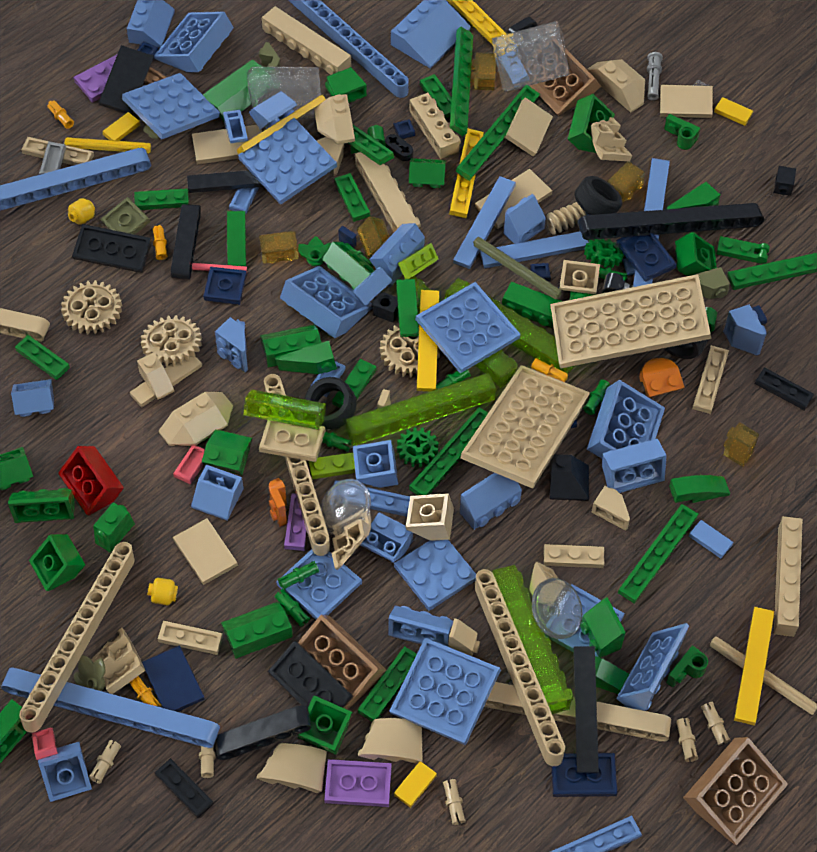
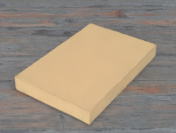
(686, 101)
(528, 127)
(291, 441)
(205, 551)

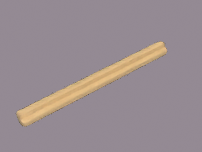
(769, 678)

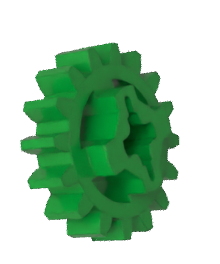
(603, 252)
(417, 447)

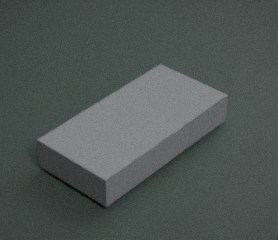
(53, 157)

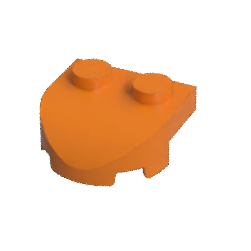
(660, 377)
(278, 501)

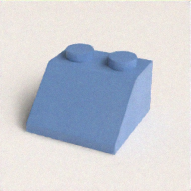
(33, 397)
(376, 464)
(65, 772)

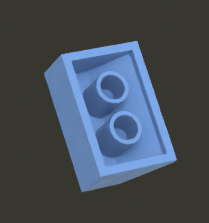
(150, 22)
(399, 245)
(634, 466)
(489, 499)
(417, 626)

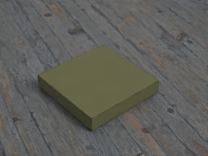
(125, 218)

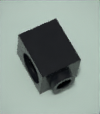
(784, 180)
(387, 313)

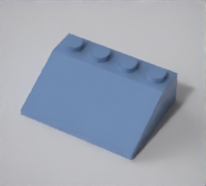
(428, 31)
(195, 40)
(324, 301)
(624, 419)
(652, 667)

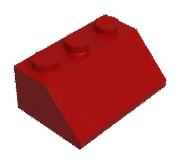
(90, 479)

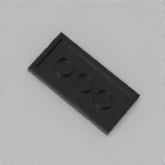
(126, 75)
(112, 248)
(307, 677)

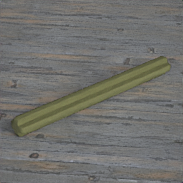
(517, 268)

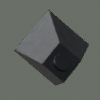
(568, 478)

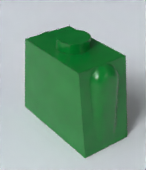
(347, 83)
(112, 527)

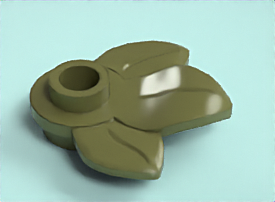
(90, 673)

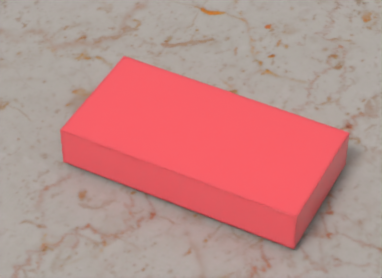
(190, 465)
(44, 743)

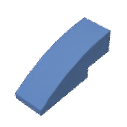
(235, 126)

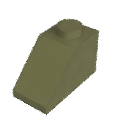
(714, 283)

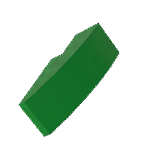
(236, 238)
(407, 307)
(698, 488)

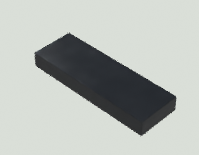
(784, 388)
(184, 788)

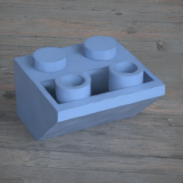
(272, 110)
(524, 220)
(745, 330)
(232, 343)
(217, 492)
(388, 538)

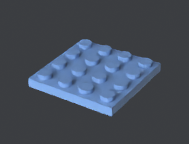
(170, 105)
(287, 161)
(467, 327)
(445, 691)

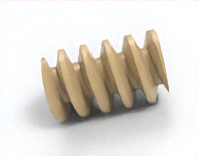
(563, 217)

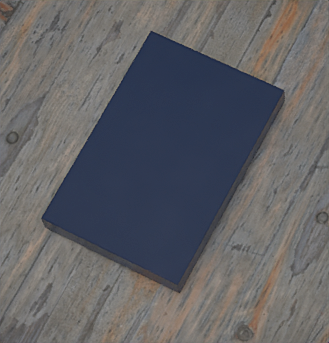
(646, 255)
(173, 680)
(569, 783)

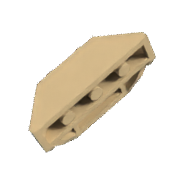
(620, 82)
(335, 120)
(197, 419)

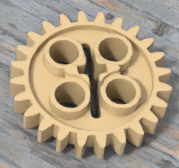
(91, 312)
(172, 340)
(396, 357)

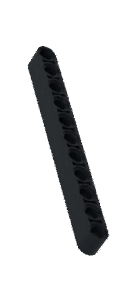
(670, 221)

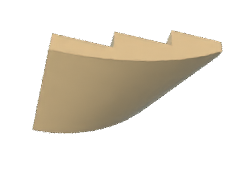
(608, 141)
(349, 541)
(120, 662)
(393, 740)
(295, 767)

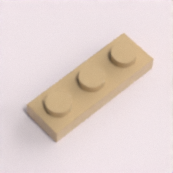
(573, 556)
(190, 637)

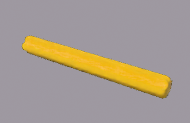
(108, 145)

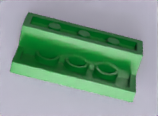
(232, 91)

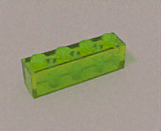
(284, 409)

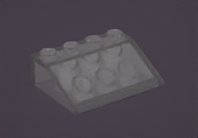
(531, 56)
(298, 83)

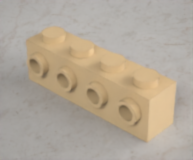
(434, 125)

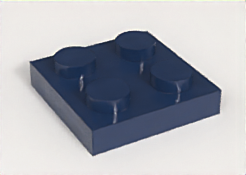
(225, 285)

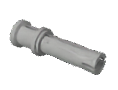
(654, 69)

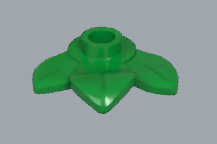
(313, 250)

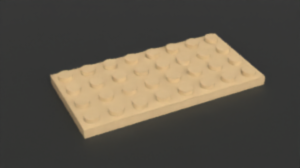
(630, 321)
(525, 426)

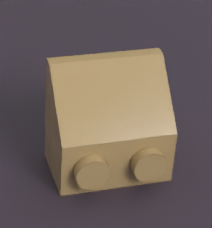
(579, 277)
(430, 516)

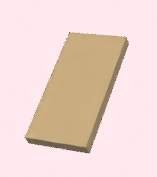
(215, 145)
(526, 184)

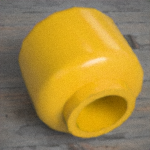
(81, 211)
(162, 591)

